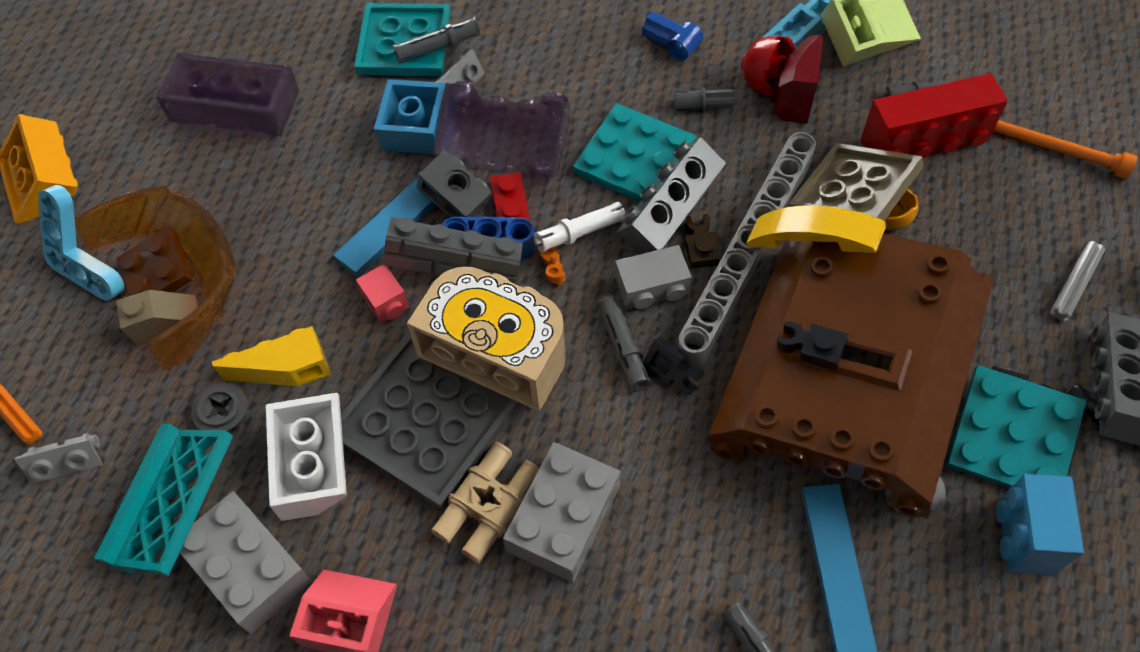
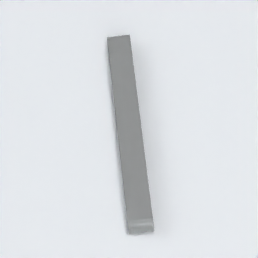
(774, 194)

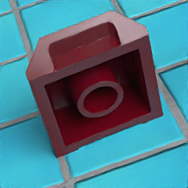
(799, 81)

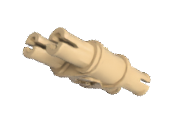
(492, 517)

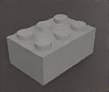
(562, 511)
(242, 563)

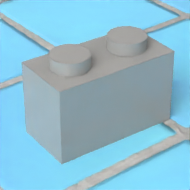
(653, 277)

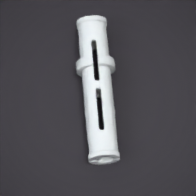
(568, 230)

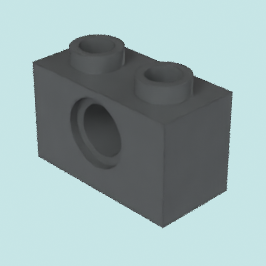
(448, 171)

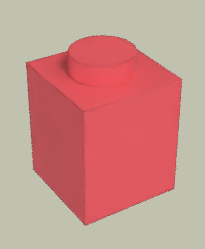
(383, 294)

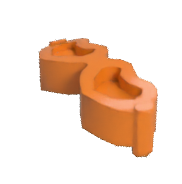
(554, 271)

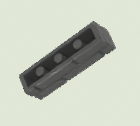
(440, 249)

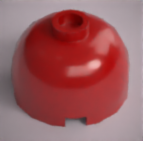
(764, 61)

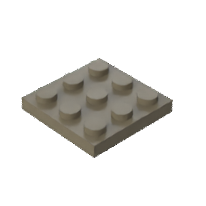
(859, 180)

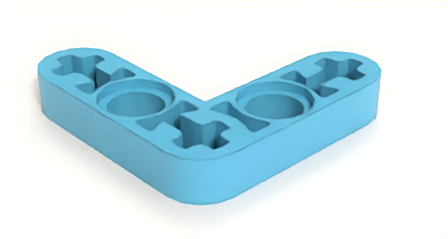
(61, 250)

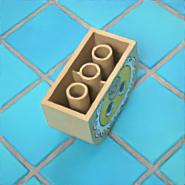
(491, 334)

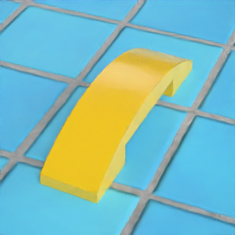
(849, 228)

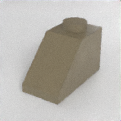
(152, 313)

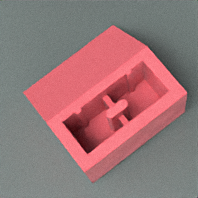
(343, 613)

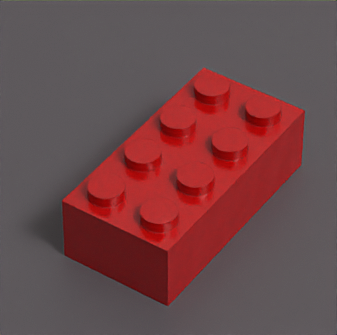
(936, 117)

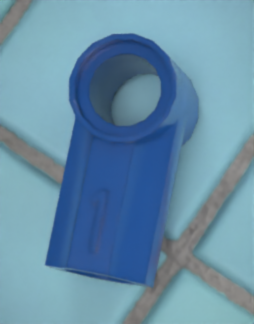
(678, 39)

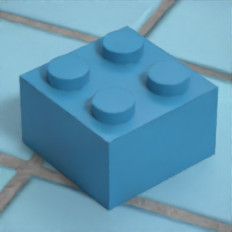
(409, 116)
(1039, 524)

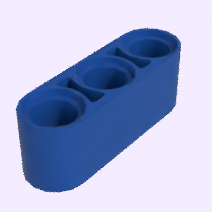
(498, 227)

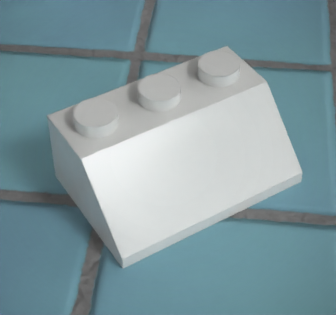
(305, 456)

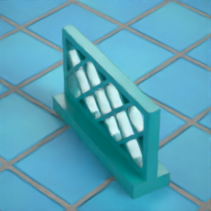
(146, 505)

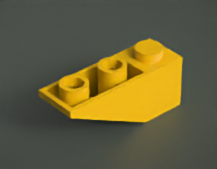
(281, 361)

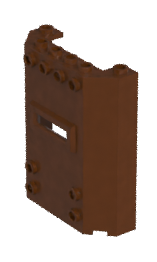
(860, 421)

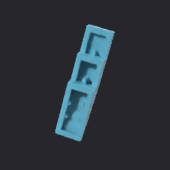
(801, 22)

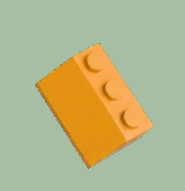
(31, 162)

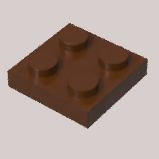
(155, 264)

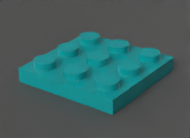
(396, 23)
(629, 151)
(1014, 429)

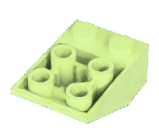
(868, 27)

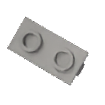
(465, 69)
(60, 460)

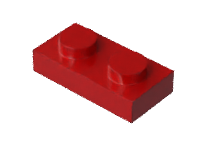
(509, 196)

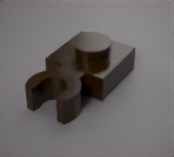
(702, 246)

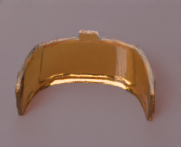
(205, 249)

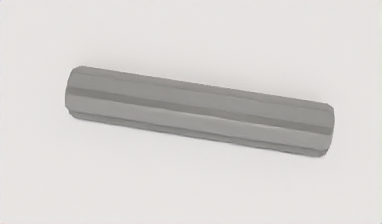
(1077, 281)

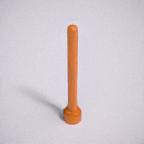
(1120, 164)

